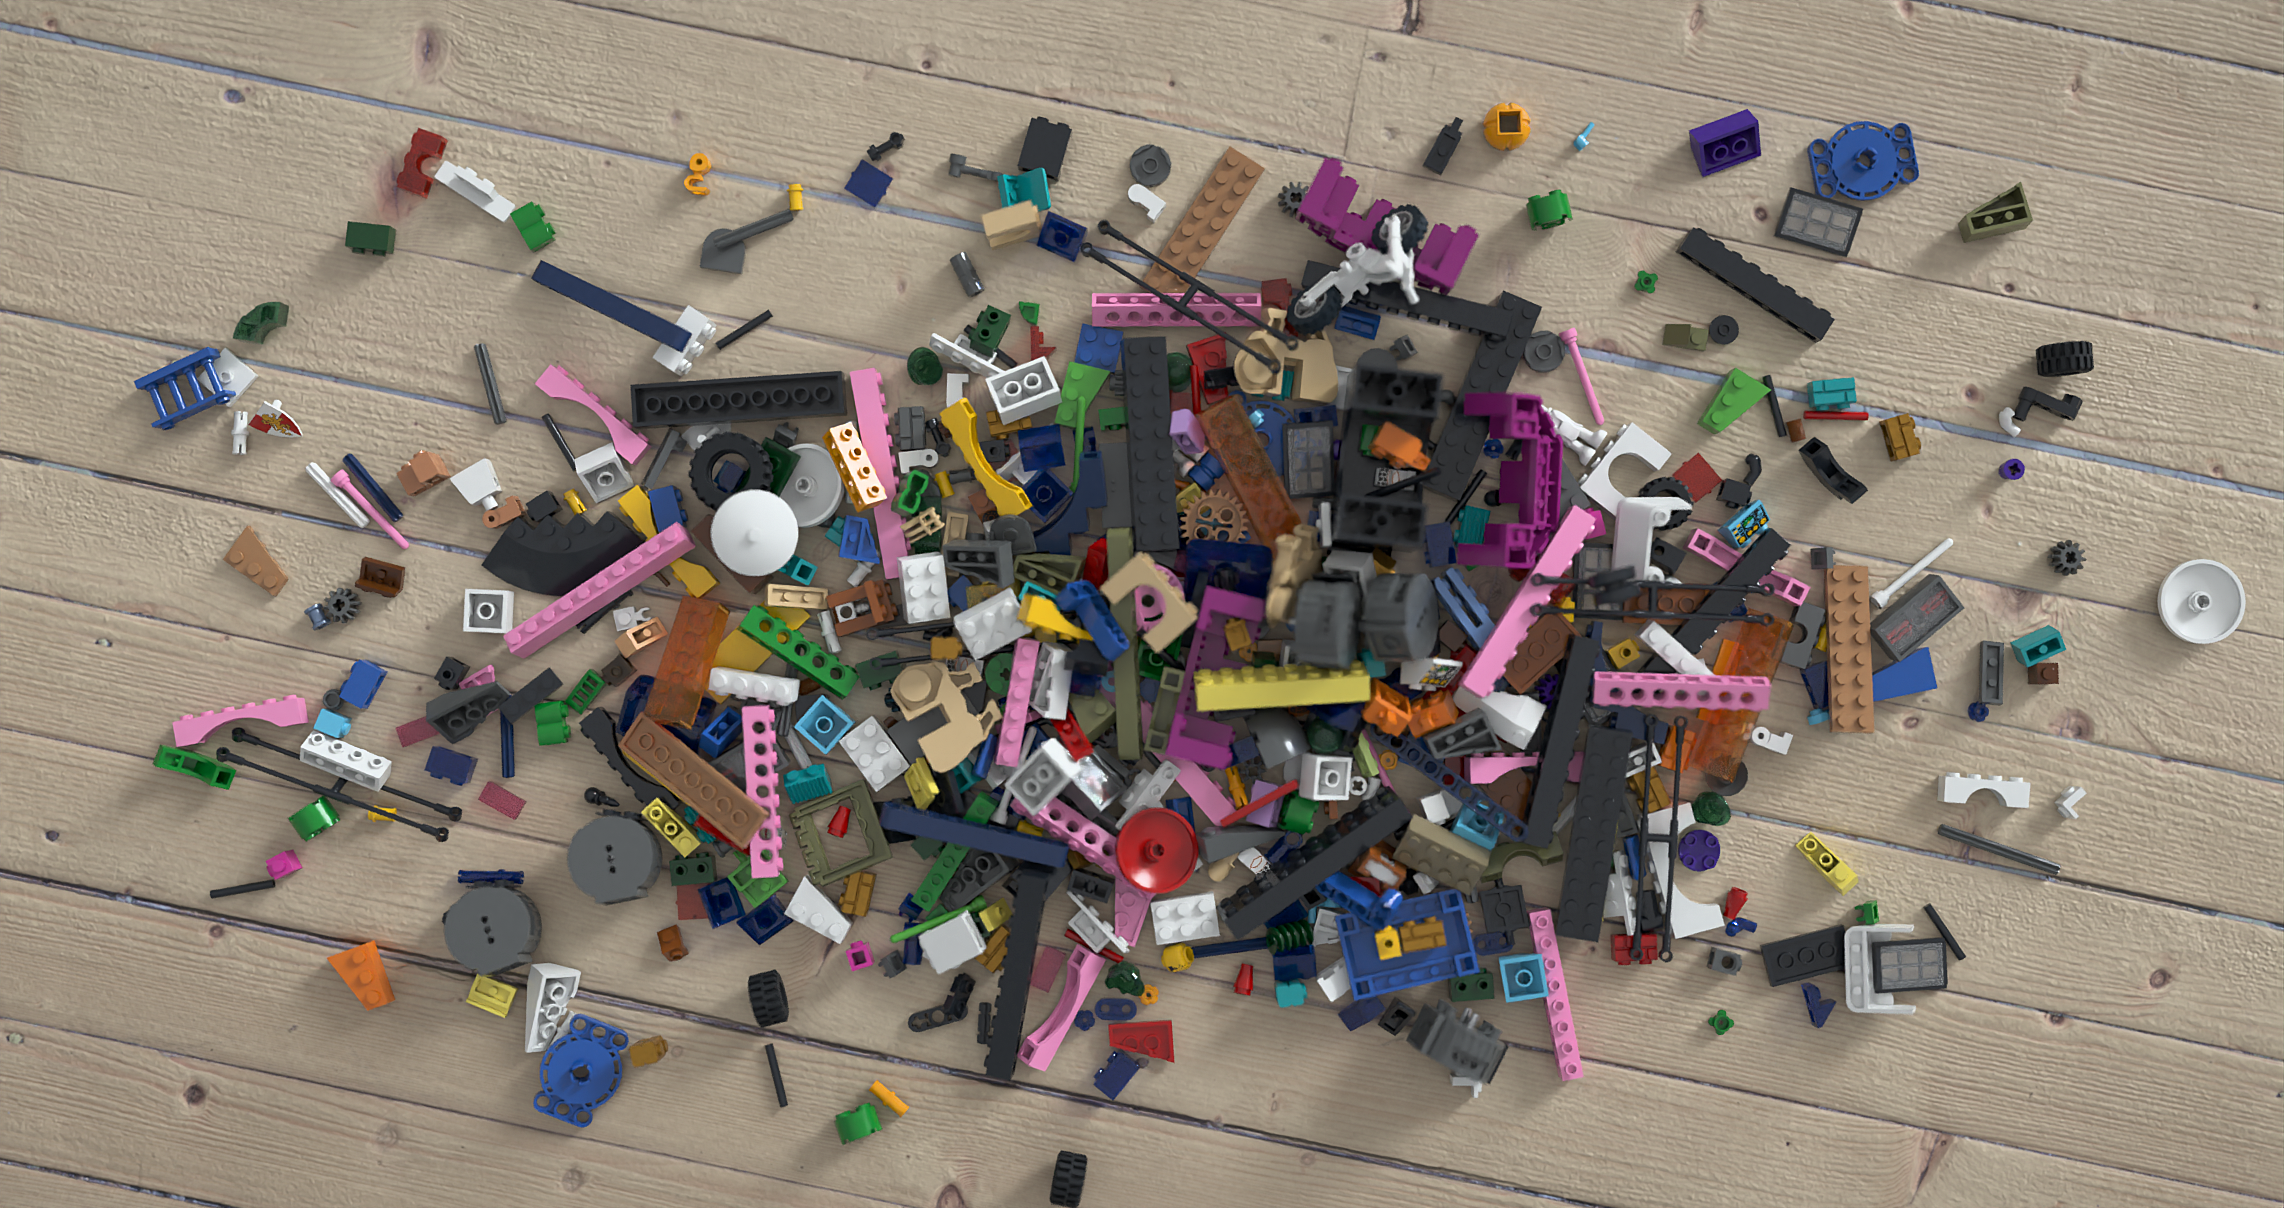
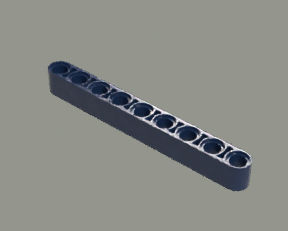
(611, 306)
(1458, 785)
(973, 834)

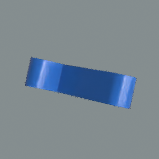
(1096, 617)
(1361, 901)

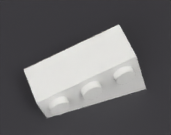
(1051, 681)
(818, 912)
(1334, 979)

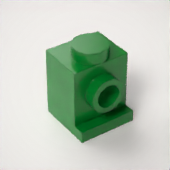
(1112, 418)

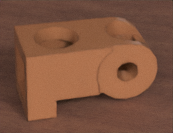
(505, 514)

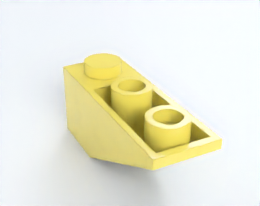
(672, 826)
(1827, 863)

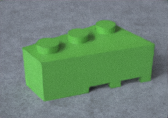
(1079, 381)
(1731, 400)

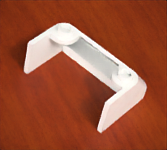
(1634, 533)
(1859, 969)

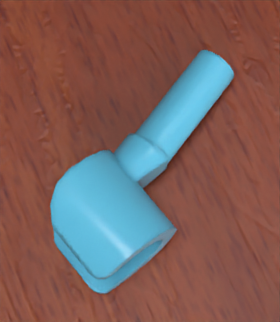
(1581, 142)

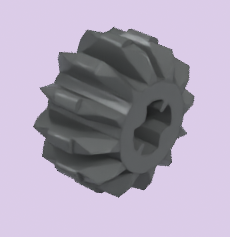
(1286, 197)
(2059, 558)
(339, 597)

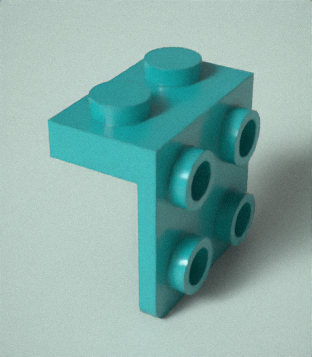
(1025, 187)

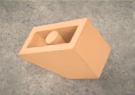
(640, 637)

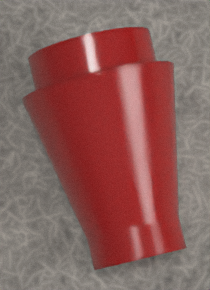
(839, 824)
(1735, 901)
(1244, 980)

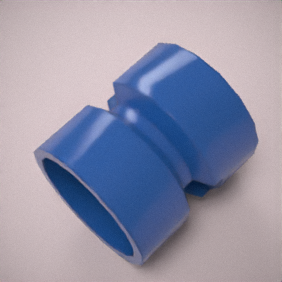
(1206, 472)

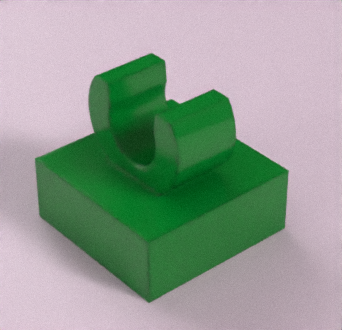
(1870, 911)

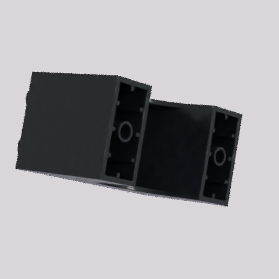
(1372, 397)

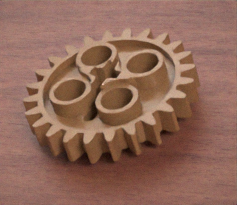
(1217, 504)

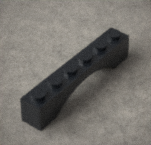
(601, 729)

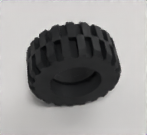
(715, 448)

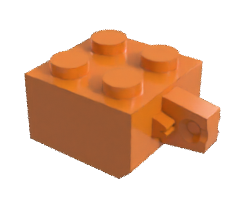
(1398, 448)
(1387, 708)
(1432, 713)

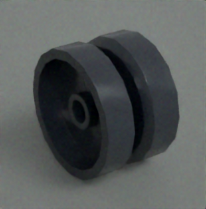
(1614, 586)

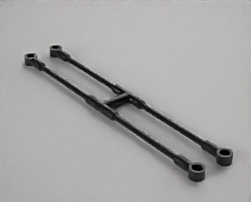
(1195, 286)
(1652, 612)
(895, 661)
(239, 735)
(1646, 837)

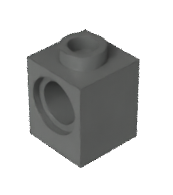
(1715, 959)

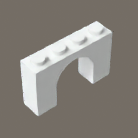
(1632, 442)

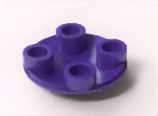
(1699, 850)

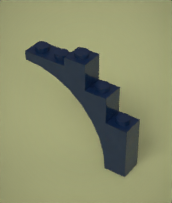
(1075, 517)
(1624, 717)

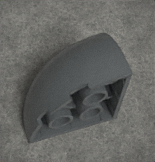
(1276, 735)

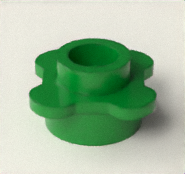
(1651, 278)
(1721, 1028)

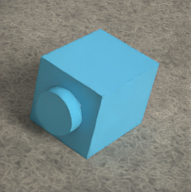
(333, 723)

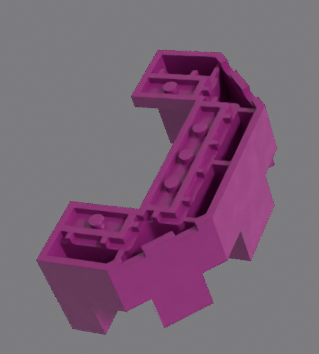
(1327, 215)
(1529, 482)
(1191, 732)

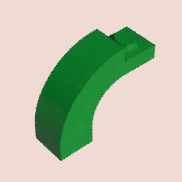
(196, 765)

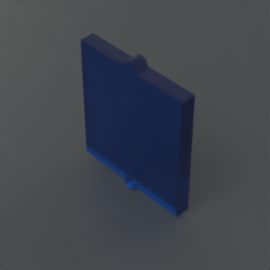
(868, 183)

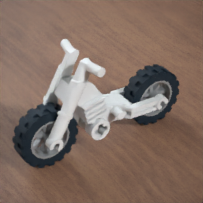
(1394, 239)

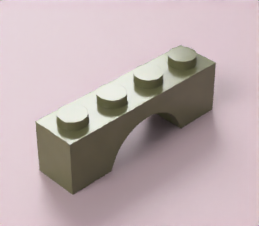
(1164, 710)
(1505, 852)

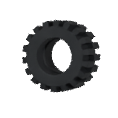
(2064, 358)
(1675, 489)
(768, 998)
(1068, 1179)

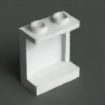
(952, 942)

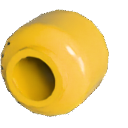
(1177, 957)

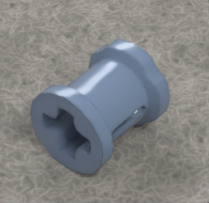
(317, 616)

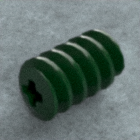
(1289, 936)

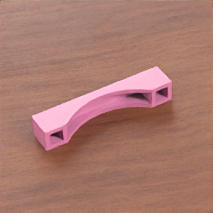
(626, 441)
(1724, 557)
(1017, 701)
(198, 730)
(1487, 769)
(1043, 1043)

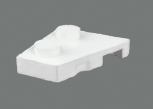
(1325, 927)

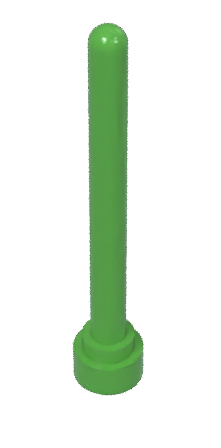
(1079, 438)
(977, 904)

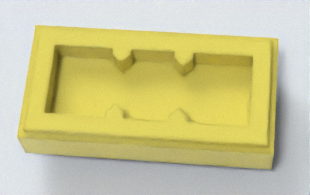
(995, 914)

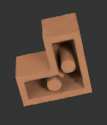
(422, 472)

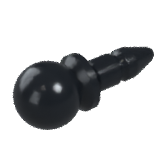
(595, 796)

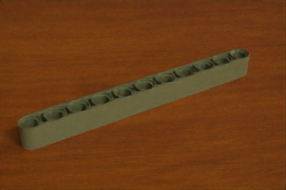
(1127, 664)

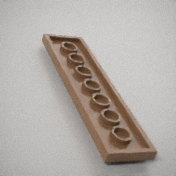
(1205, 221)
(1849, 649)
(693, 780)

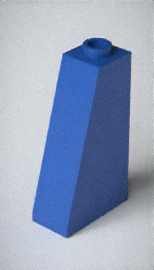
(1905, 677)

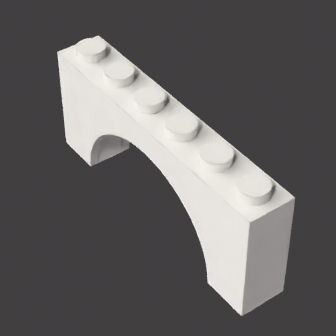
(1686, 916)

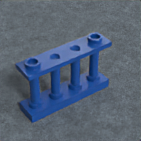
(169, 375)

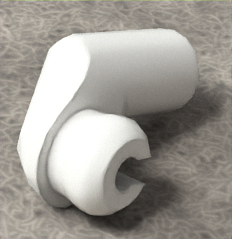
(2006, 422)

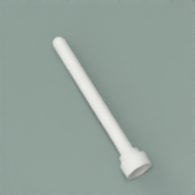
(1880, 598)
(1000, 813)

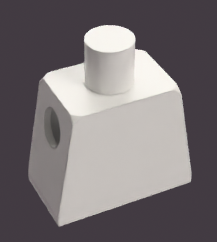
(478, 484)

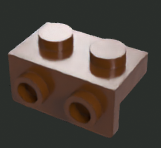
(380, 577)

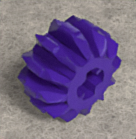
(1546, 685)

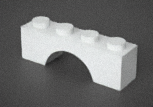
(1670, 650)
(1958, 789)

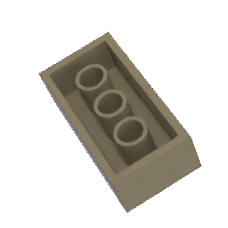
(1441, 854)

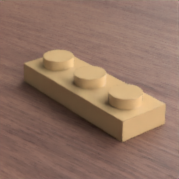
(955, 529)
(796, 597)

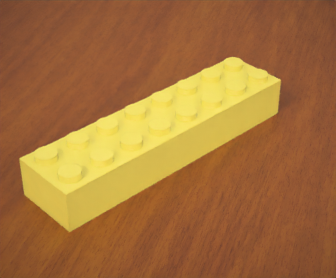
(1279, 686)

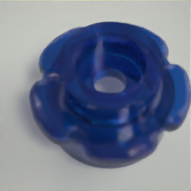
(1499, 448)
(1972, 711)
(1079, 1020)

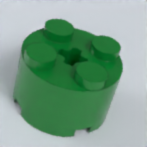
(1548, 210)
(994, 673)
(1297, 813)
(314, 817)
(857, 1124)

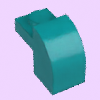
(799, 569)

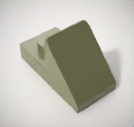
(1685, 337)

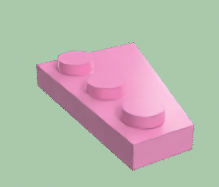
(1129, 912)

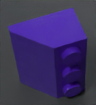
(1725, 142)

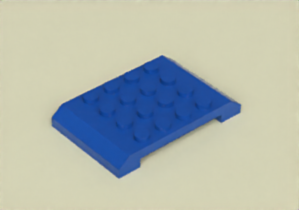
(1374, 976)

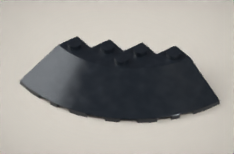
(559, 557)

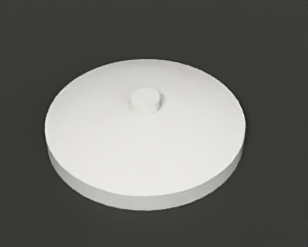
(813, 487)
(754, 532)
(2201, 601)

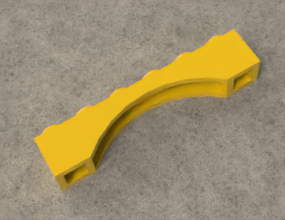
(962, 423)
(696, 577)
(1042, 613)

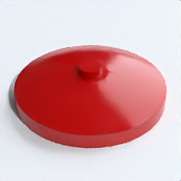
(1156, 850)

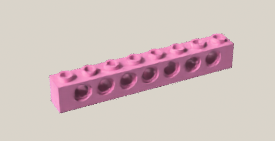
(1149, 310)
(1691, 684)
(752, 714)
(1083, 829)
(1557, 1002)

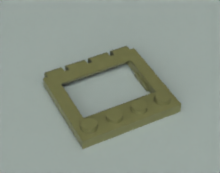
(869, 824)

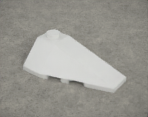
(1509, 715)
(547, 997)

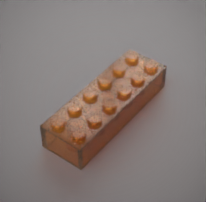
(686, 662)

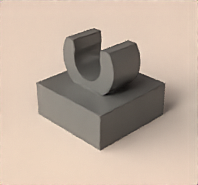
(1405, 347)
(785, 436)
(1822, 558)
(893, 964)

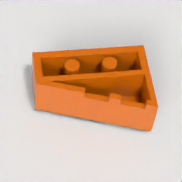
(364, 974)

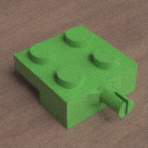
(754, 889)

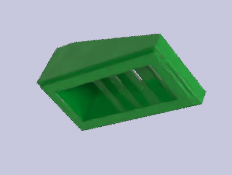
(580, 687)

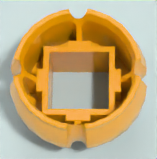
(1508, 140)

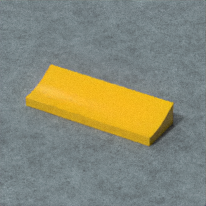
(743, 653)

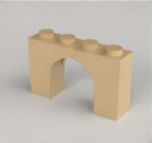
(1012, 225)
(1142, 572)

